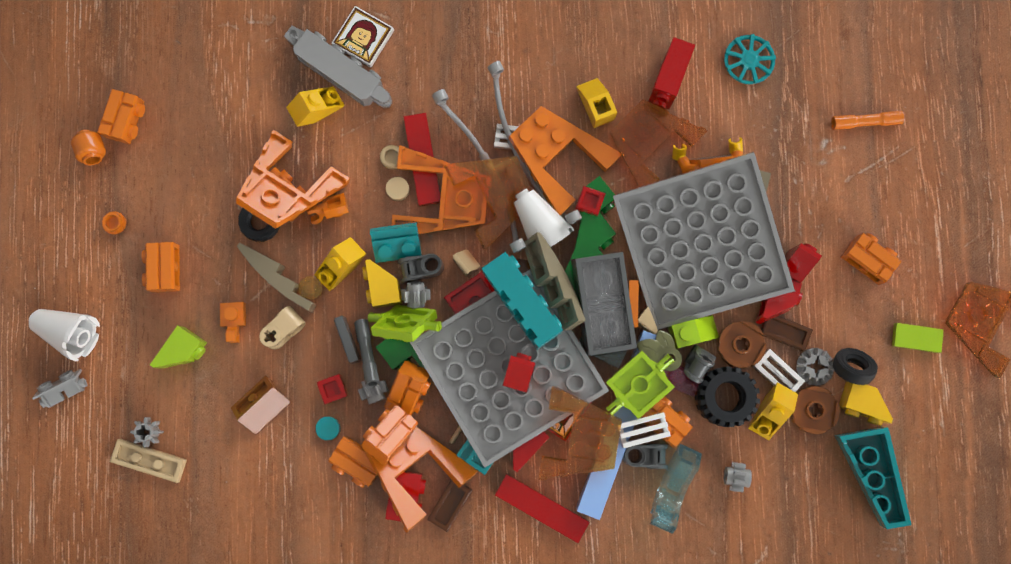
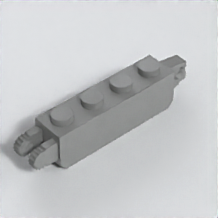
(337, 68)

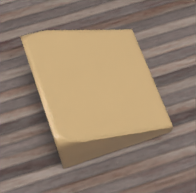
(466, 262)
(647, 322)

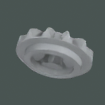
(808, 374)

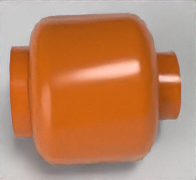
(88, 147)

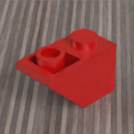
(801, 261)
(519, 372)

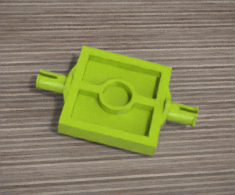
(404, 323)
(640, 384)

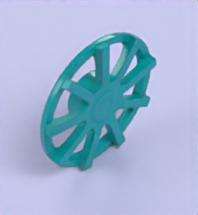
(750, 59)

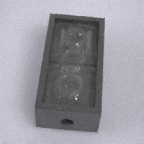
(605, 303)

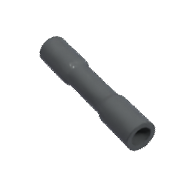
(369, 366)

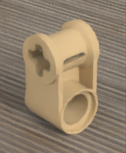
(283, 326)

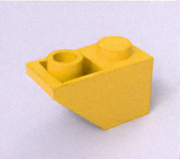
(597, 102)
(314, 105)
(339, 263)
(383, 287)
(865, 401)
(774, 411)

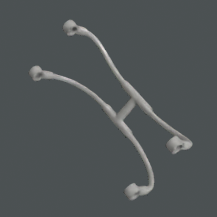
(440, 98)

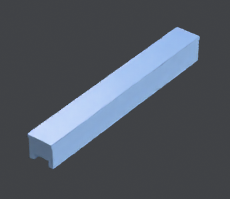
(599, 483)

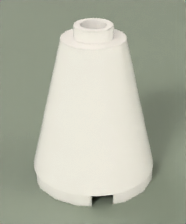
(540, 217)
(67, 332)

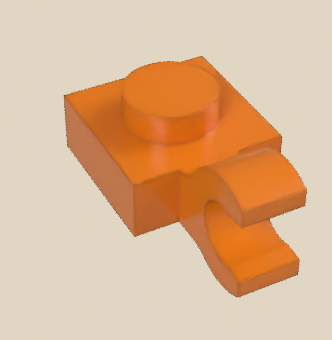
(330, 207)
(232, 316)

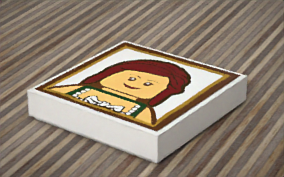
(363, 36)

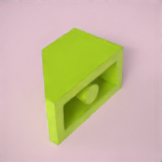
(693, 332)
(179, 349)

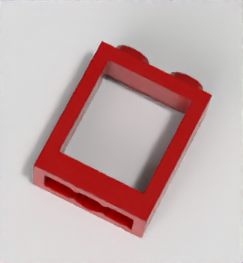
(671, 73)

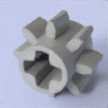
(415, 294)
(373, 394)
(147, 425)
(737, 477)

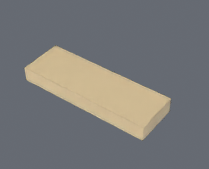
(148, 460)

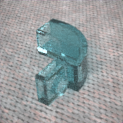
(673, 488)

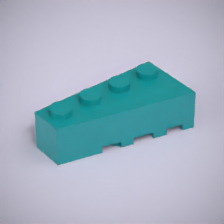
(522, 301)
(877, 472)

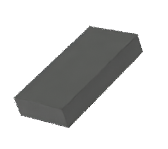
(347, 339)

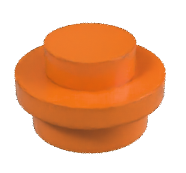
(114, 223)

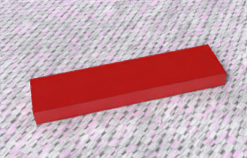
(419, 140)
(542, 508)

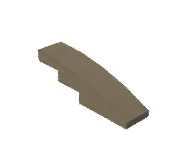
(271, 272)
(550, 274)

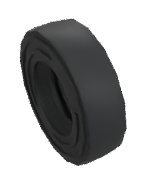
(246, 228)
(851, 374)

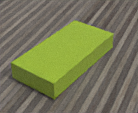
(917, 337)

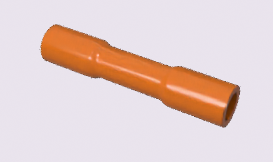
(881, 119)

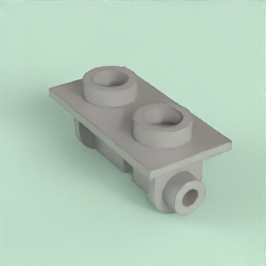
(51, 392)

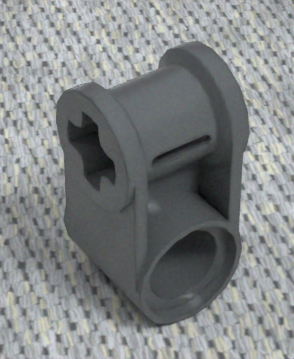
(418, 268)
(698, 363)
(650, 456)

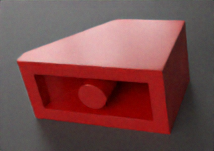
(780, 304)
(527, 450)

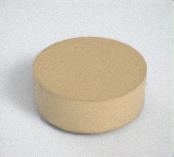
(389, 156)
(397, 188)

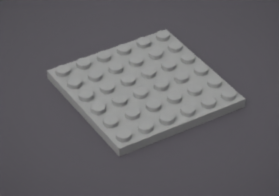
(704, 241)
(470, 366)

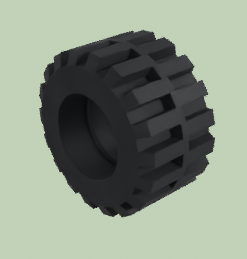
(746, 392)

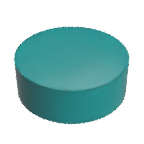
(328, 428)

